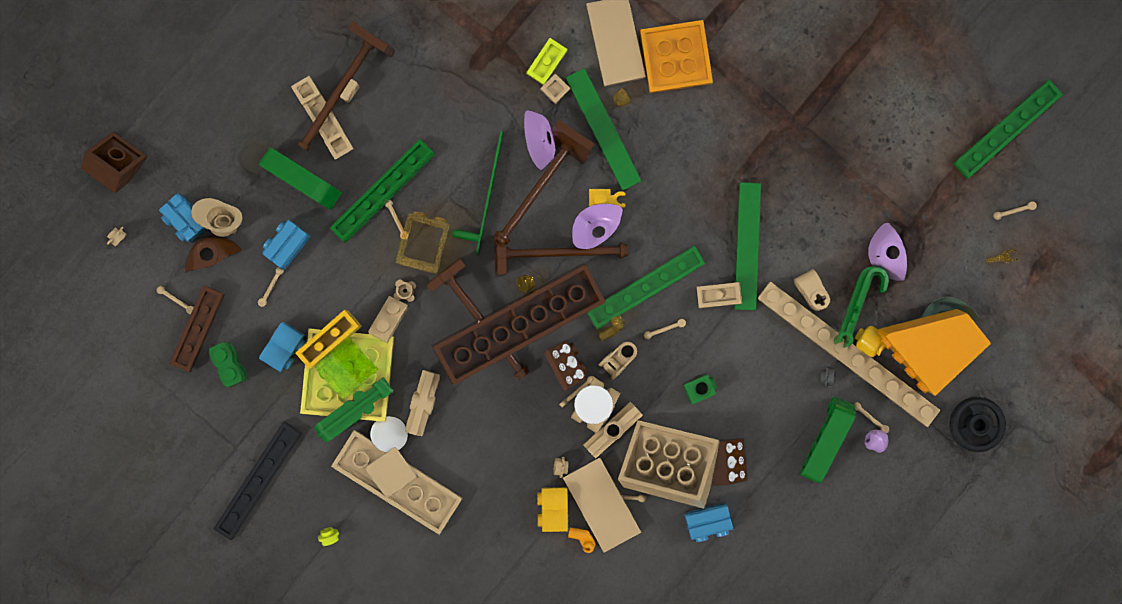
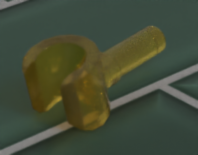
(1004, 257)

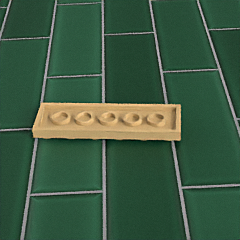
(420, 499)

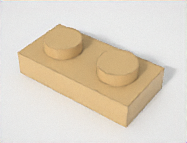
(719, 295)
(388, 319)

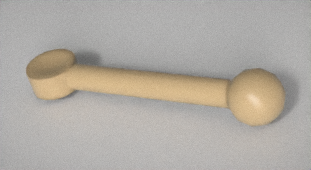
(389, 205)
(1031, 206)
(161, 290)
(263, 301)
(681, 323)
(589, 380)
(885, 428)
(641, 498)

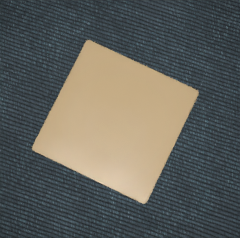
(390, 472)

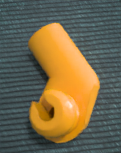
(584, 537)

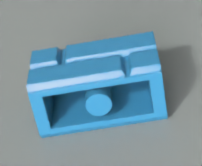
(178, 213)
(285, 244)
(708, 521)

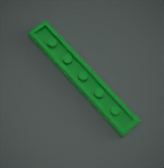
(603, 129)
(1007, 129)
(382, 191)
(748, 244)
(646, 286)

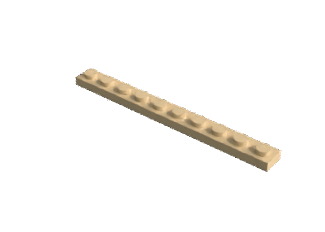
(850, 356)

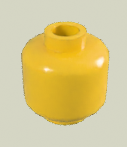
(869, 342)

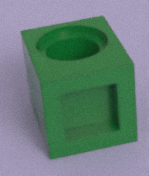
(690, 388)

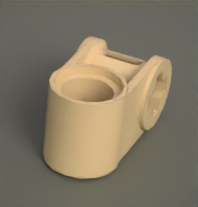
(810, 287)
(617, 360)

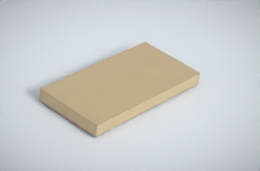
(615, 41)
(602, 504)

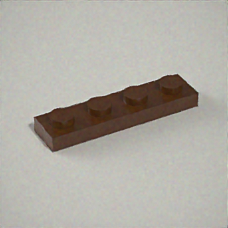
(197, 329)

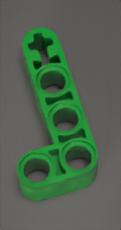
(300, 178)
(829, 439)

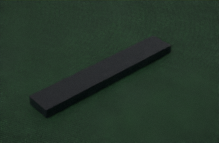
(257, 480)

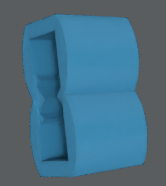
(282, 347)

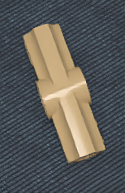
(422, 403)
(602, 440)

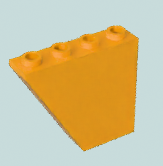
(935, 347)

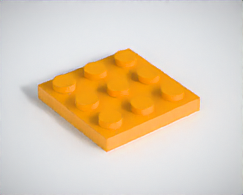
(676, 56)

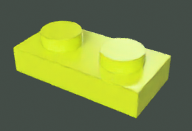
(547, 61)

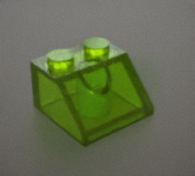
(346, 368)

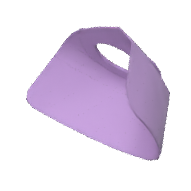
(535, 133)
(601, 215)
(882, 239)

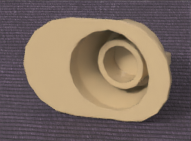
(217, 216)

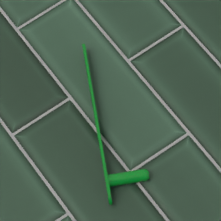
(475, 236)

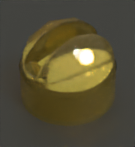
(621, 97)
(525, 283)

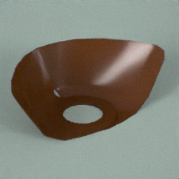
(221, 249)

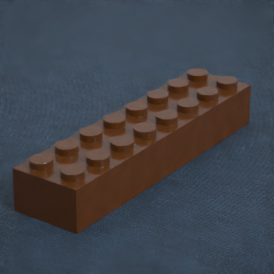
(518, 324)

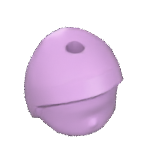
(876, 440)

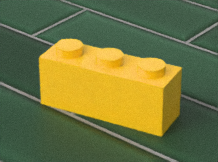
(328, 339)

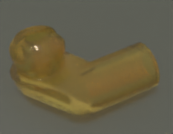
(612, 330)

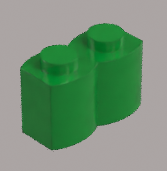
(229, 369)

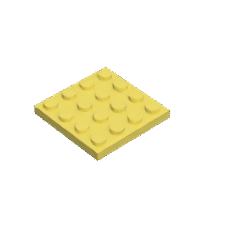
(321, 397)

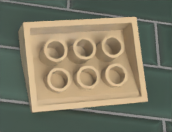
(670, 464)

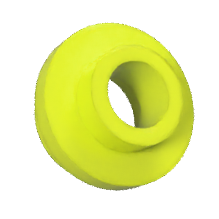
(328, 536)

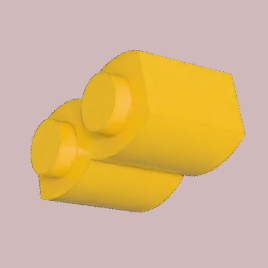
(554, 509)

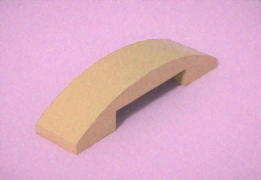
(330, 130)

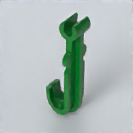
(857, 301)
(352, 410)

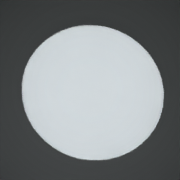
(593, 404)
(389, 434)

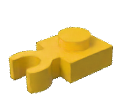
(603, 196)

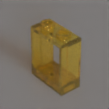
(417, 264)

